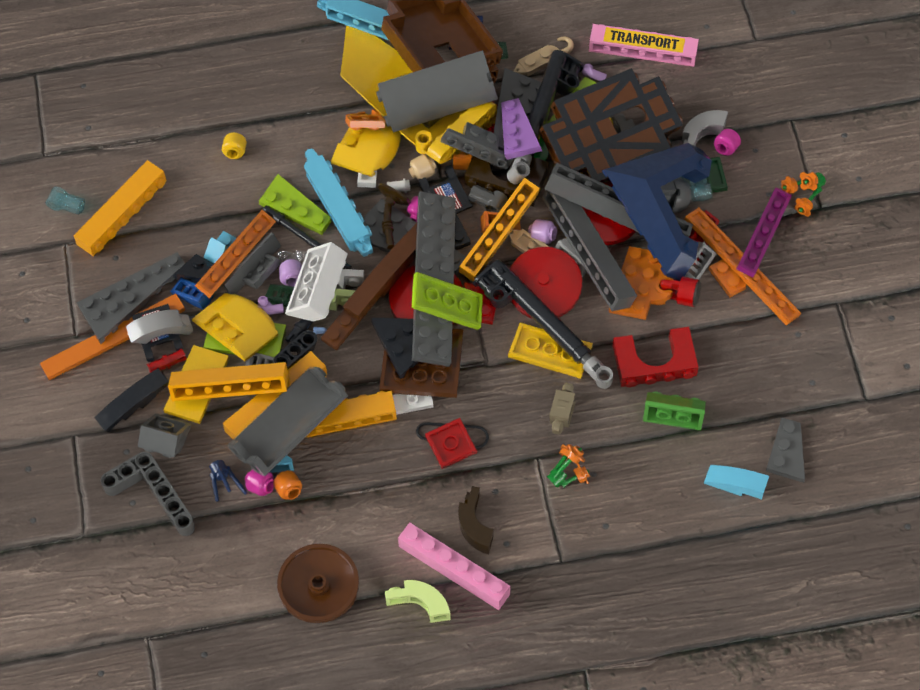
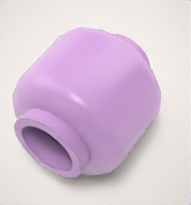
(543, 231)
(289, 272)

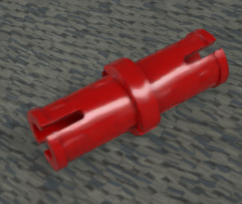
(167, 361)

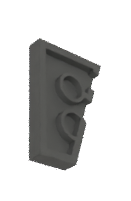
(787, 452)

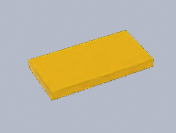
(539, 349)
(195, 409)

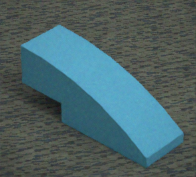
(737, 480)

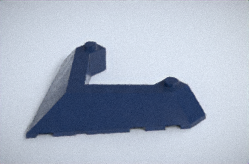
(640, 191)

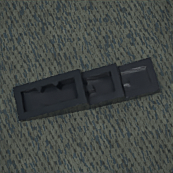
(131, 399)

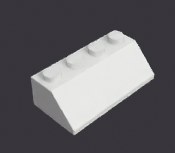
(317, 282)

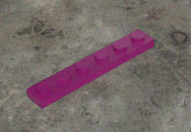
(764, 232)

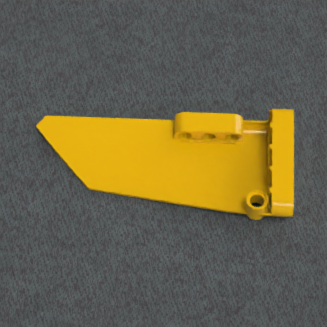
(373, 61)

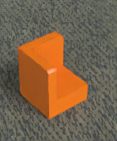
(461, 161)

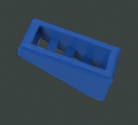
(200, 301)

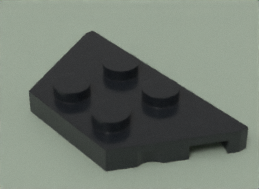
(397, 340)

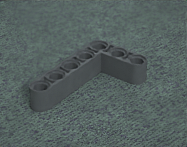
(157, 487)

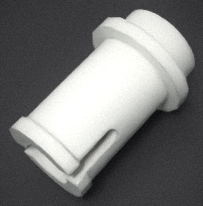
(401, 186)

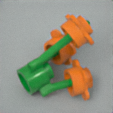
(810, 181)
(569, 453)

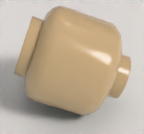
(422, 167)

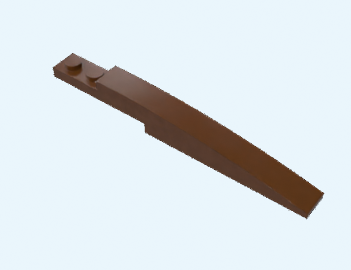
(371, 289)

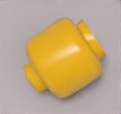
(234, 145)

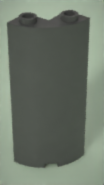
(437, 91)
(287, 420)

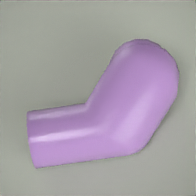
(592, 73)
(268, 307)

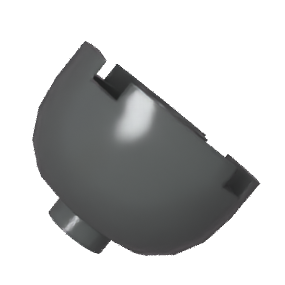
(682, 196)

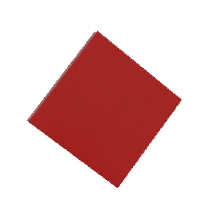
(450, 443)

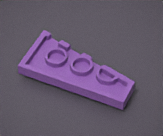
(517, 131)

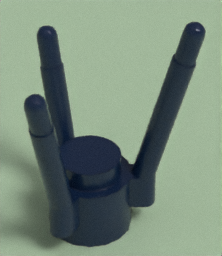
(220, 472)

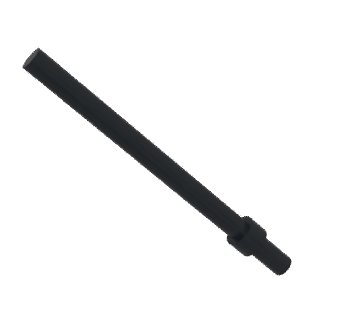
(280, 220)

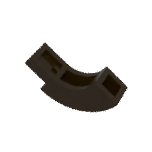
(473, 531)

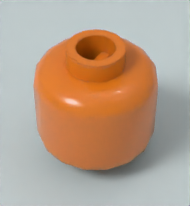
(287, 485)

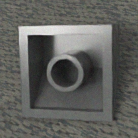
(163, 435)

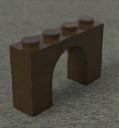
(480, 174)

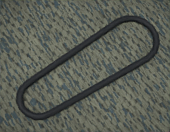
(466, 426)

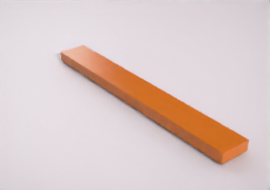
(732, 255)
(91, 347)

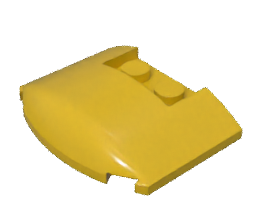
(367, 149)
(237, 324)

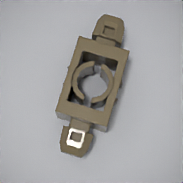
(562, 408)

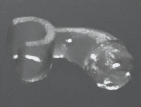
(298, 255)

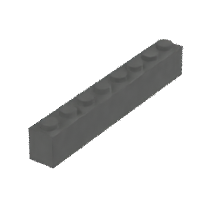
(594, 196)
(591, 251)

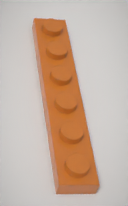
(235, 254)

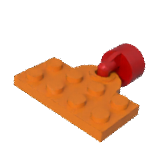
(653, 286)

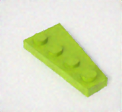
(294, 205)

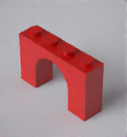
(634, 371)

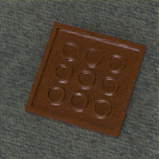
(425, 378)

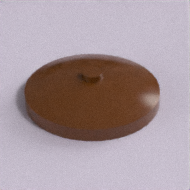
(318, 583)

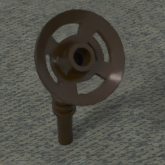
(392, 197)

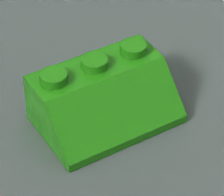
(674, 410)

